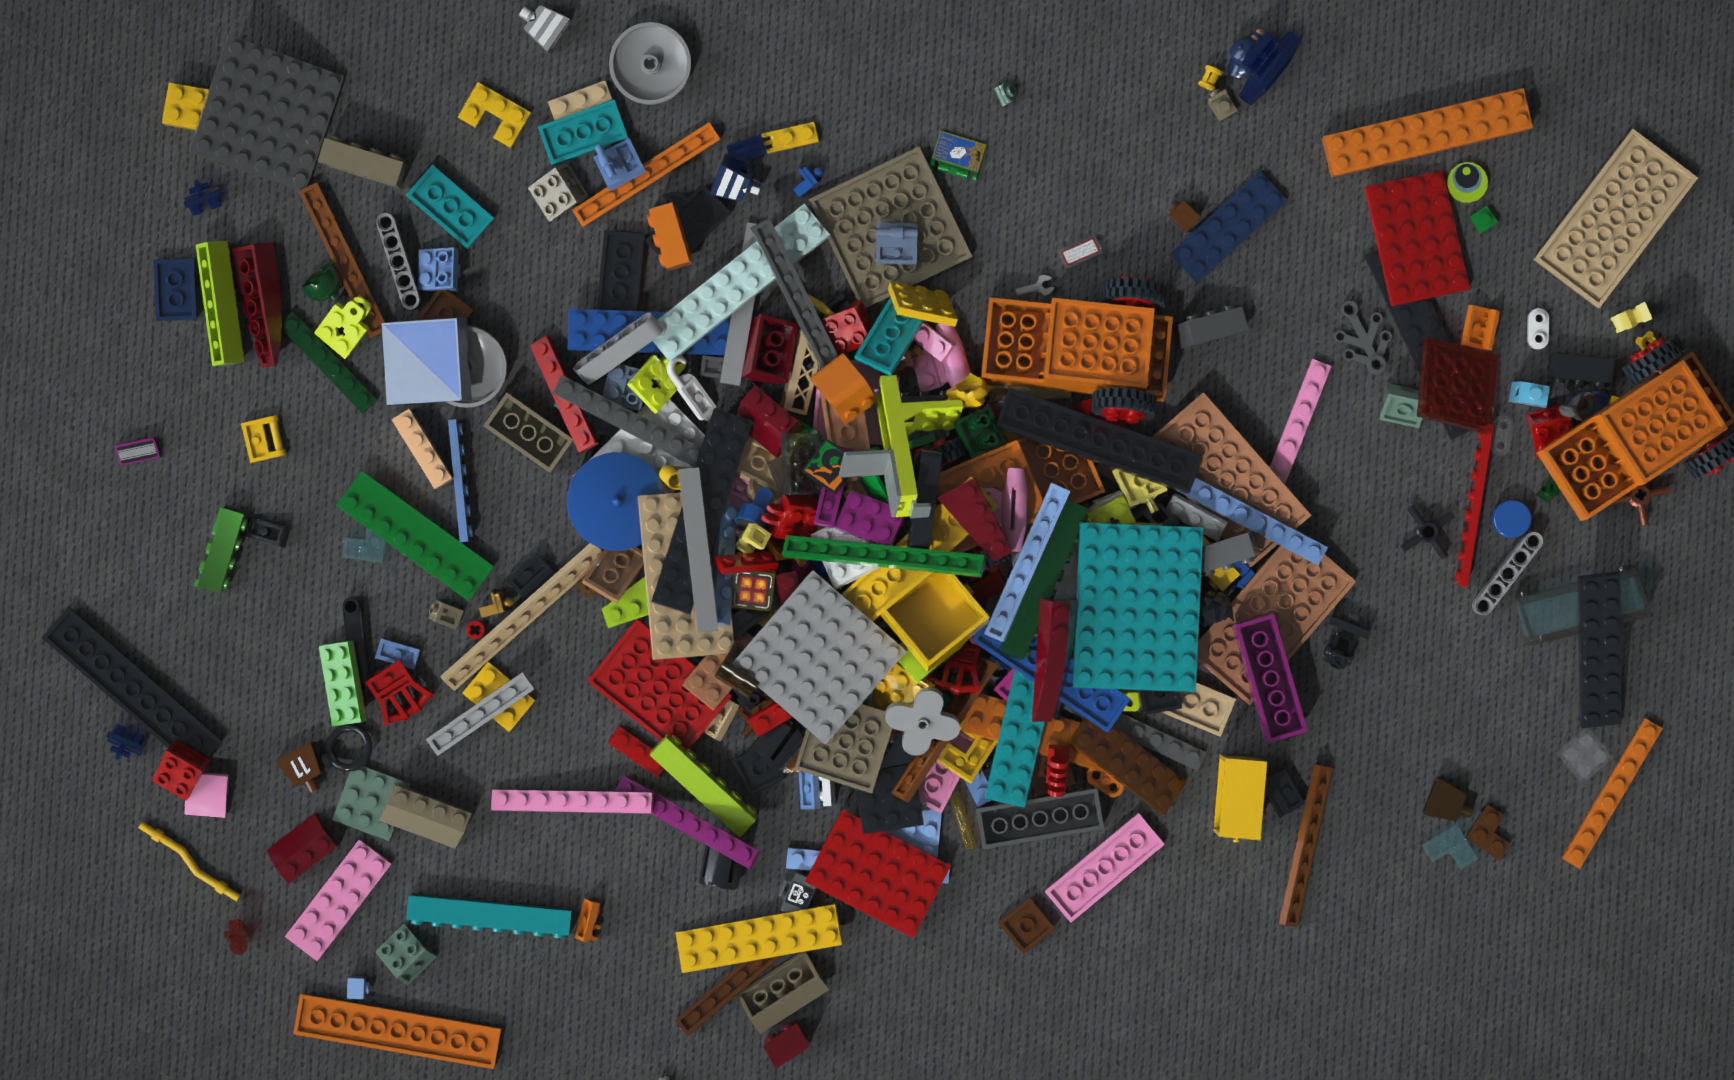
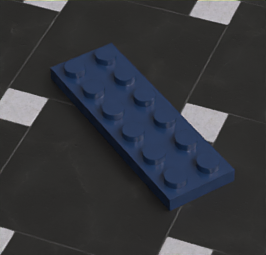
(1228, 227)

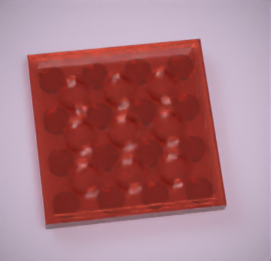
(1457, 385)

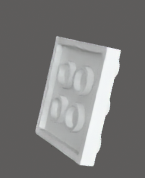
(842, 573)

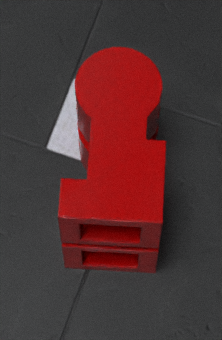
(1057, 770)

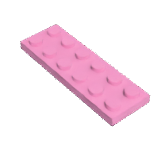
(1104, 867)
(338, 900)

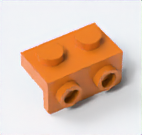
(1480, 327)

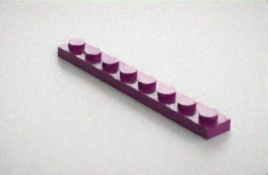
(695, 825)

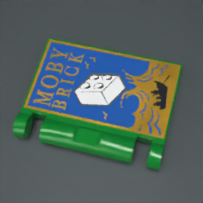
(957, 155)

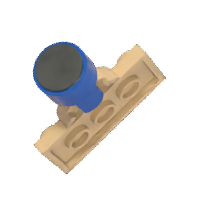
(761, 484)

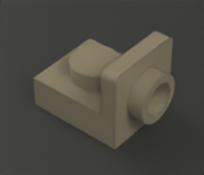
(1221, 104)
(445, 614)

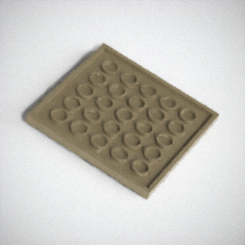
(890, 193)

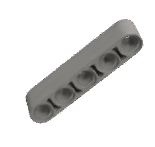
(392, 253)
(618, 348)
(1517, 568)

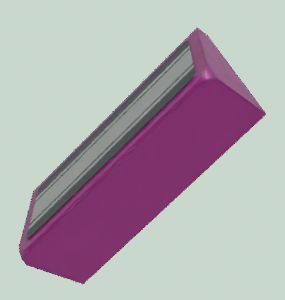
(137, 451)

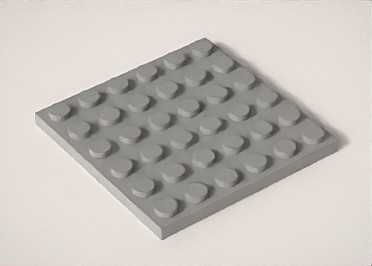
(819, 657)

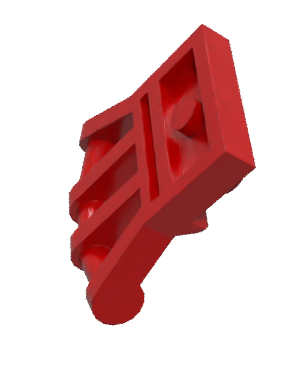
(962, 660)
(391, 681)

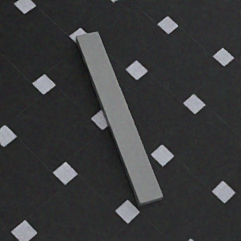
(738, 332)
(698, 550)

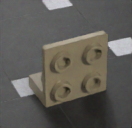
(558, 191)

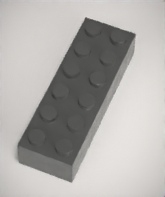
(1040, 819)

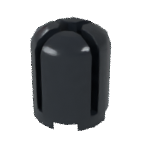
(778, 745)
(719, 870)

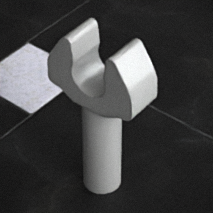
(1035, 287)

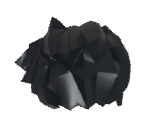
(1214, 608)

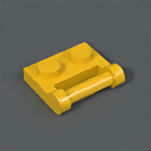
(257, 442)

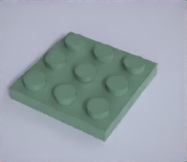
(364, 801)

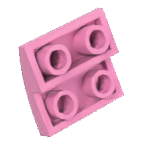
(209, 796)

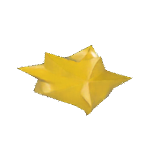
(971, 391)

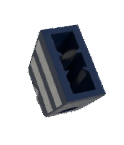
(734, 180)

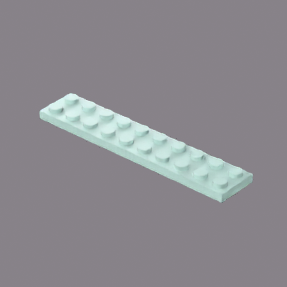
(735, 285)

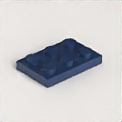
(175, 289)

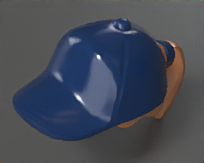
(1239, 51)

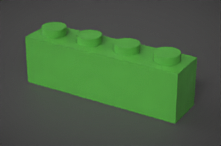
(221, 550)

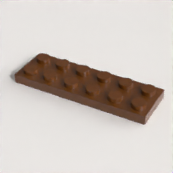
(1129, 764)

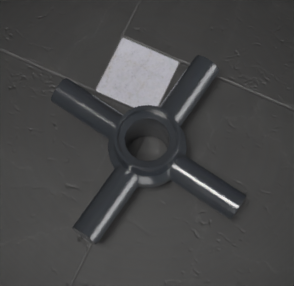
(1433, 538)

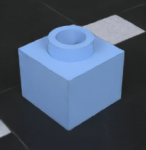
(357, 987)

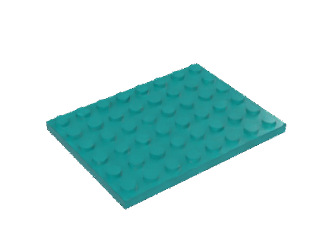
(1137, 607)

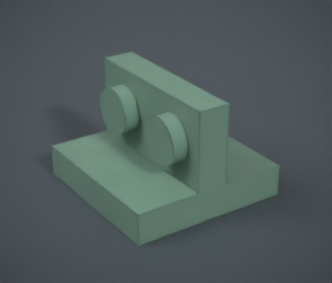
(1400, 406)

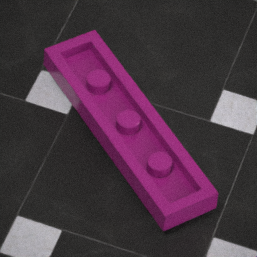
(829, 504)

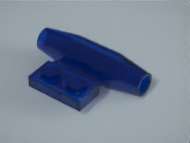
(1267, 63)

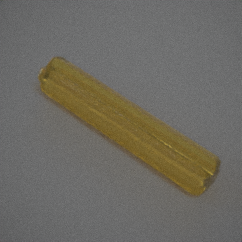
(962, 821)

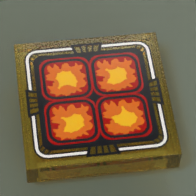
(753, 590)

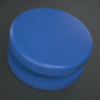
(1511, 518)

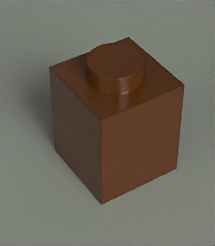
(1183, 215)

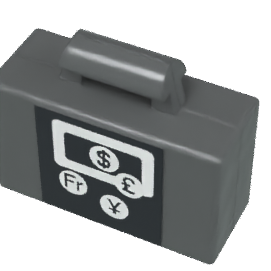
(798, 895)

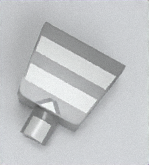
(544, 25)

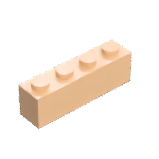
(422, 449)

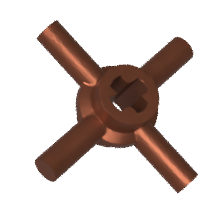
(1641, 505)

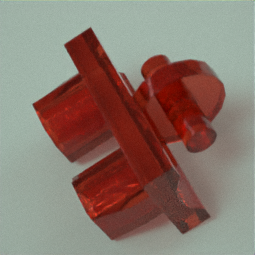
(237, 936)

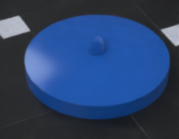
(605, 499)

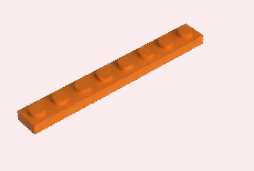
(655, 169)
(1612, 793)

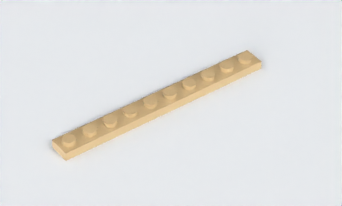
(521, 617)

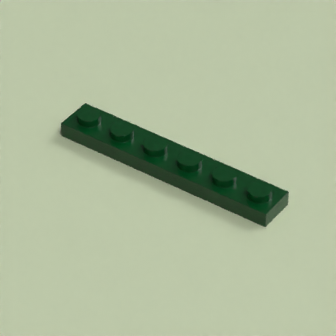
(328, 362)

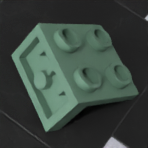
(405, 955)

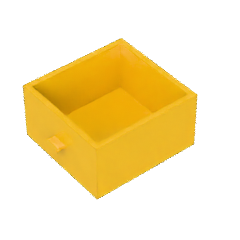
(934, 617)
(1240, 797)

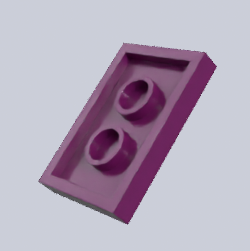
(868, 520)

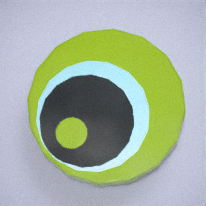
(1467, 182)

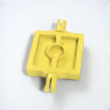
(1138, 490)

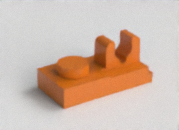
(587, 920)

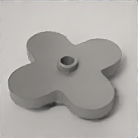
(922, 721)

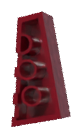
(975, 515)

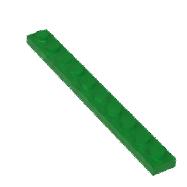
(884, 556)

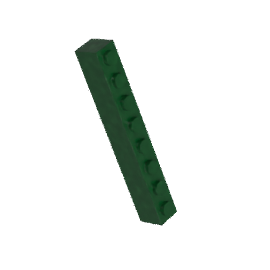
(1042, 584)

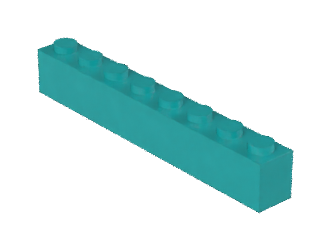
(489, 915)

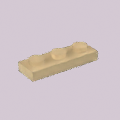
(580, 100)

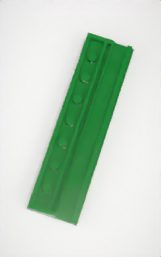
(415, 536)

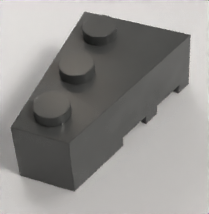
(1210, 327)
(1228, 552)

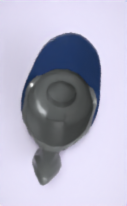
(1584, 404)

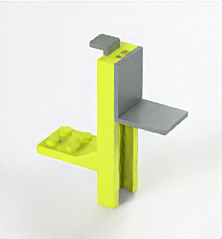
(895, 459)

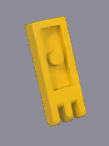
(791, 137)

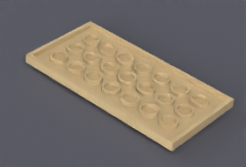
(1615, 218)
(672, 631)

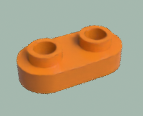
(1103, 783)

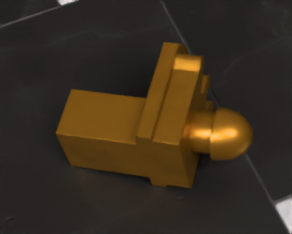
(499, 604)

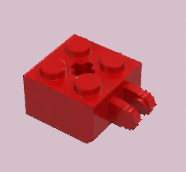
(792, 516)

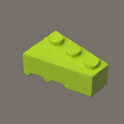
(630, 606)

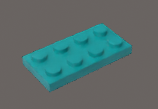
(582, 132)
(450, 206)
(888, 340)

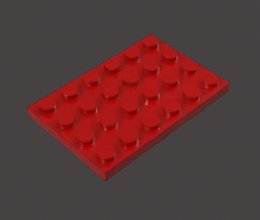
(1416, 238)
(653, 688)
(878, 874)

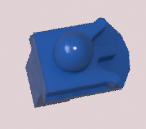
(810, 181)
(1244, 577)

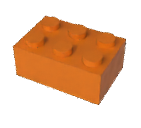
(669, 236)

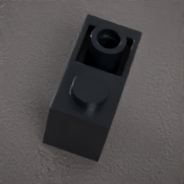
(896, 755)

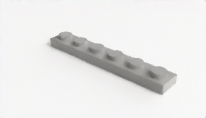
(480, 713)

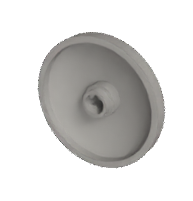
(650, 63)
(486, 366)

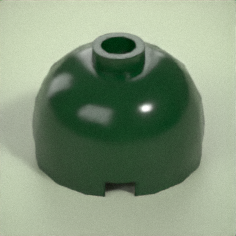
(323, 284)

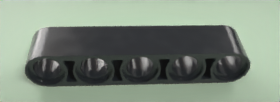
(927, 485)

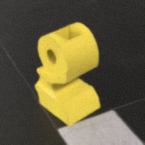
(1631, 317)
(752, 538)

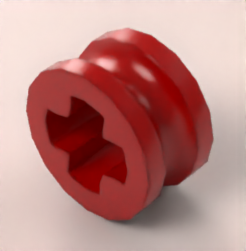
(475, 623)

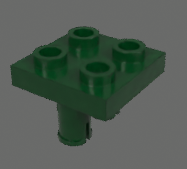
(979, 432)

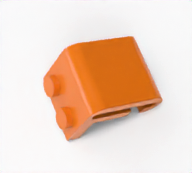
(844, 388)

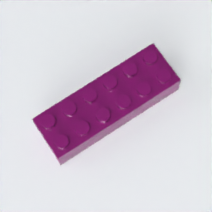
(1269, 677)

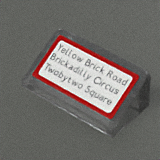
(1080, 252)

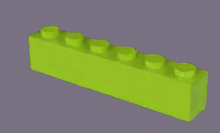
(220, 303)
(704, 785)

